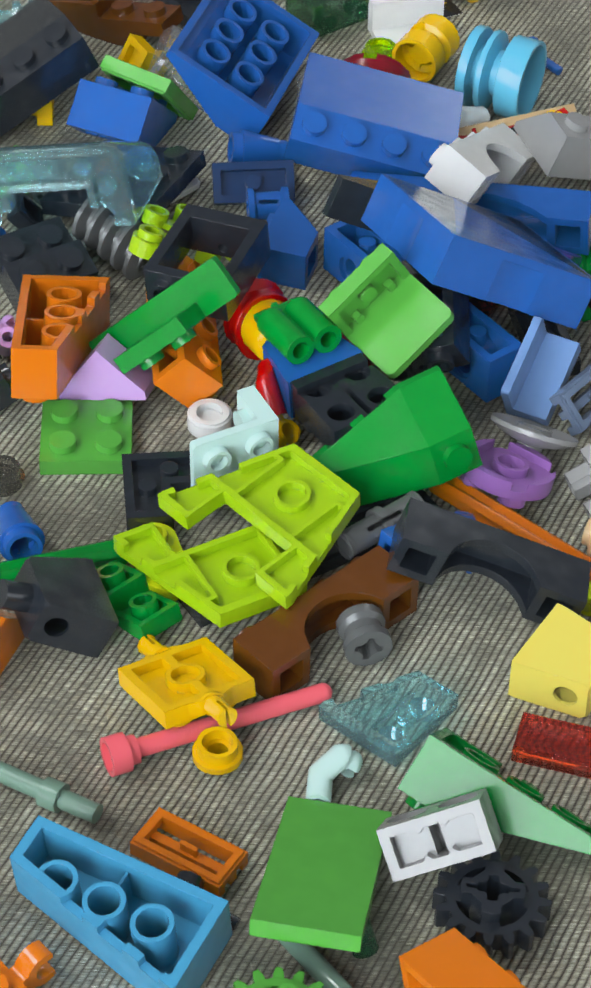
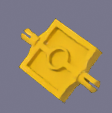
(186, 682)

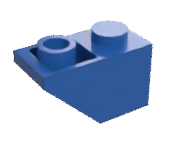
(291, 247)

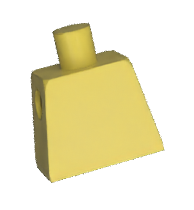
(556, 664)

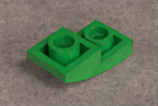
(137, 607)

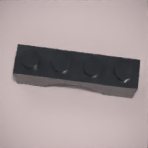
(438, 542)

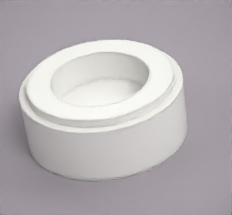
(208, 417)

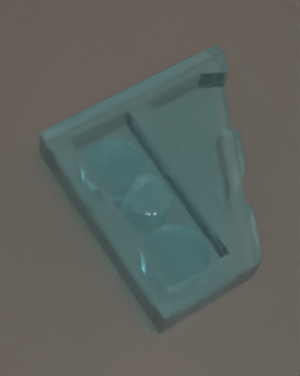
(393, 715)

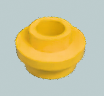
(217, 751)

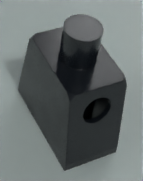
(61, 604)

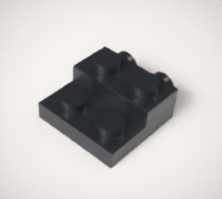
(41, 250)

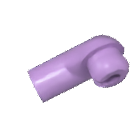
(6, 334)

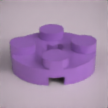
(511, 473)

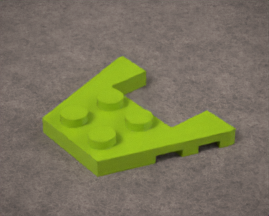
(286, 499)
(210, 577)

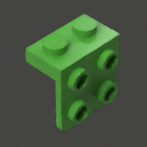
(386, 312)

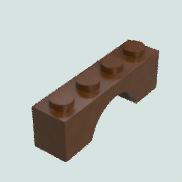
(279, 646)

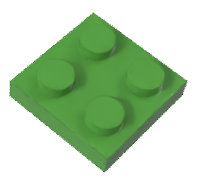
(85, 436)

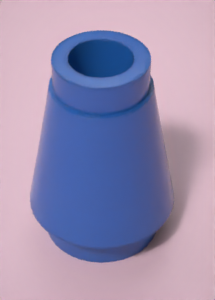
(252, 146)
(19, 532)

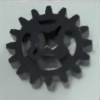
(493, 903)

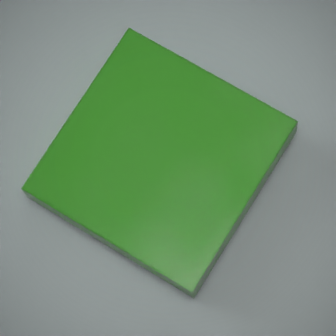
(163, 88)

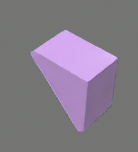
(102, 379)

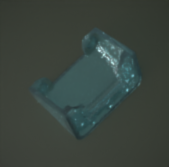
(112, 172)

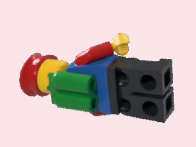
(304, 364)

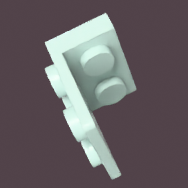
(253, 435)

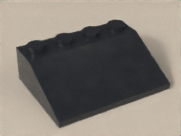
(38, 60)

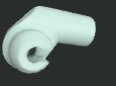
(336, 760)

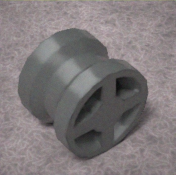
(364, 634)

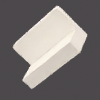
(395, 17)

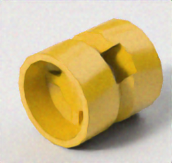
(427, 46)

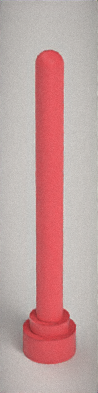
(123, 752)

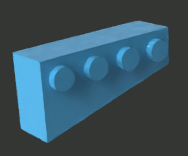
(122, 909)

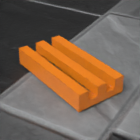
(184, 855)

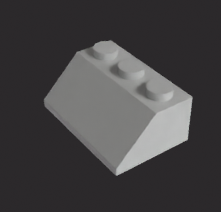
(559, 143)

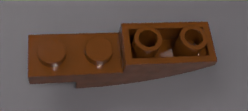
(116, 19)

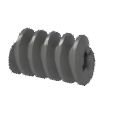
(112, 242)

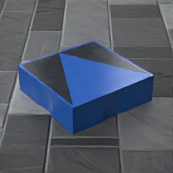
(478, 251)

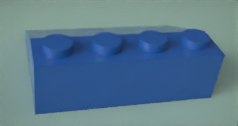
(240, 59)
(369, 120)

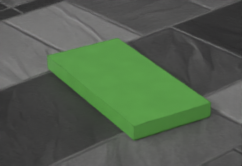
(320, 875)

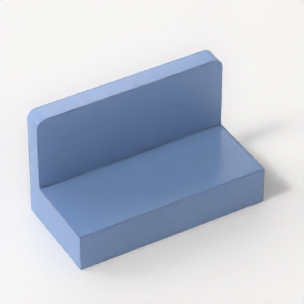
(538, 373)

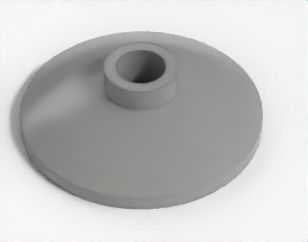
(533, 433)

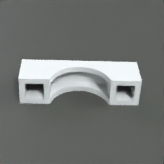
(475, 162)

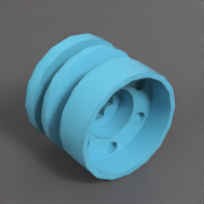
(501, 71)

